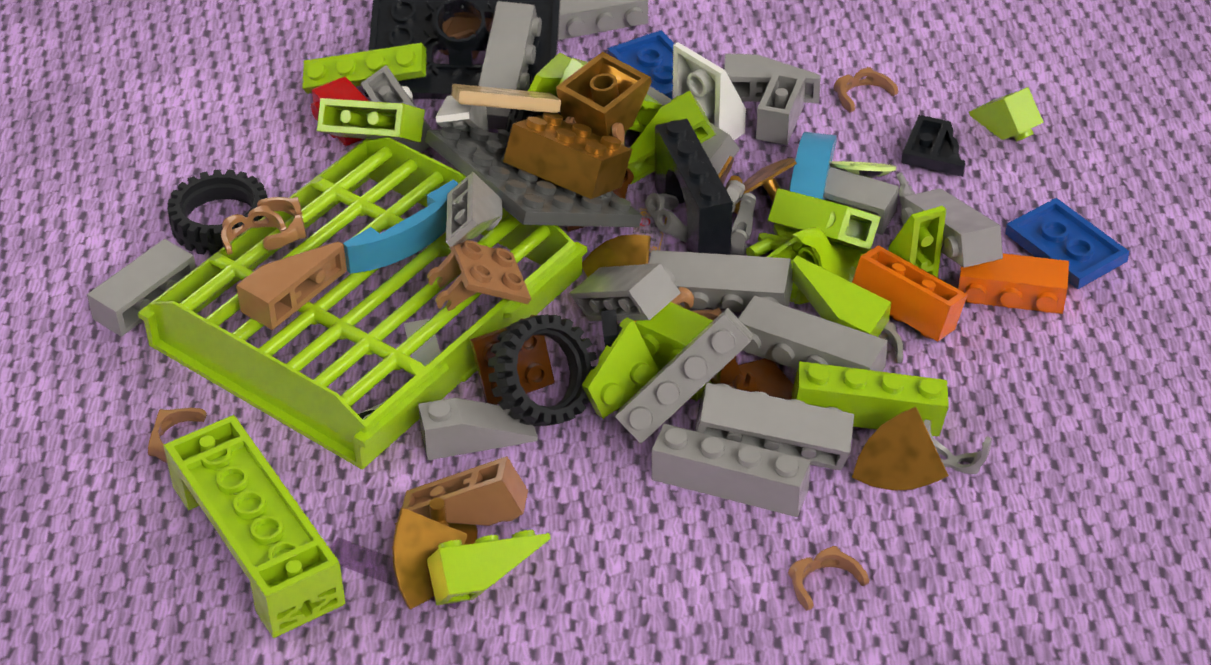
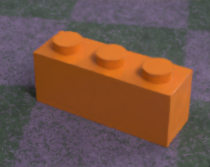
(1017, 283)
(914, 294)

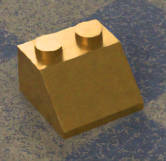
(603, 94)

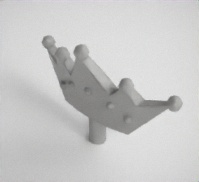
(904, 189)

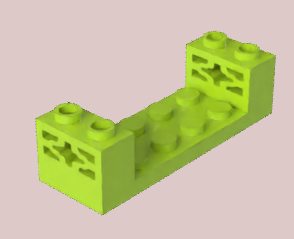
(259, 521)

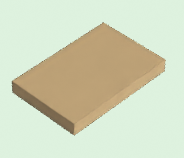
(505, 98)

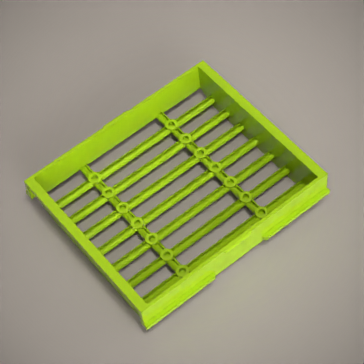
(306, 402)

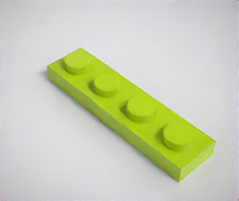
(403, 61)

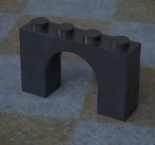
(689, 175)

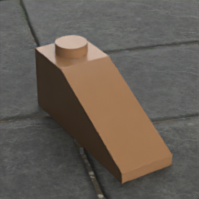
(288, 284)
(475, 495)

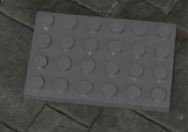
(524, 194)

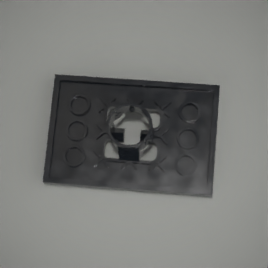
(421, 21)

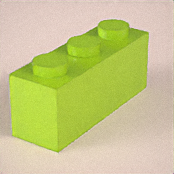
(370, 120)

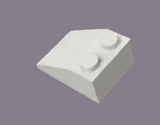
(710, 88)

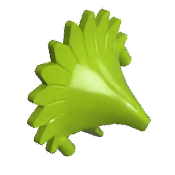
(810, 245)

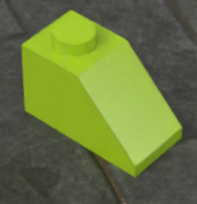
(1009, 115)

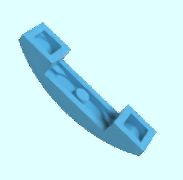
(813, 164)
(376, 250)

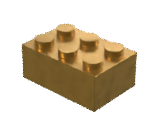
(567, 154)

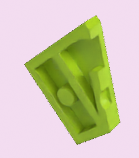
(620, 371)

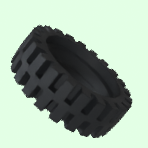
(206, 190)
(507, 376)

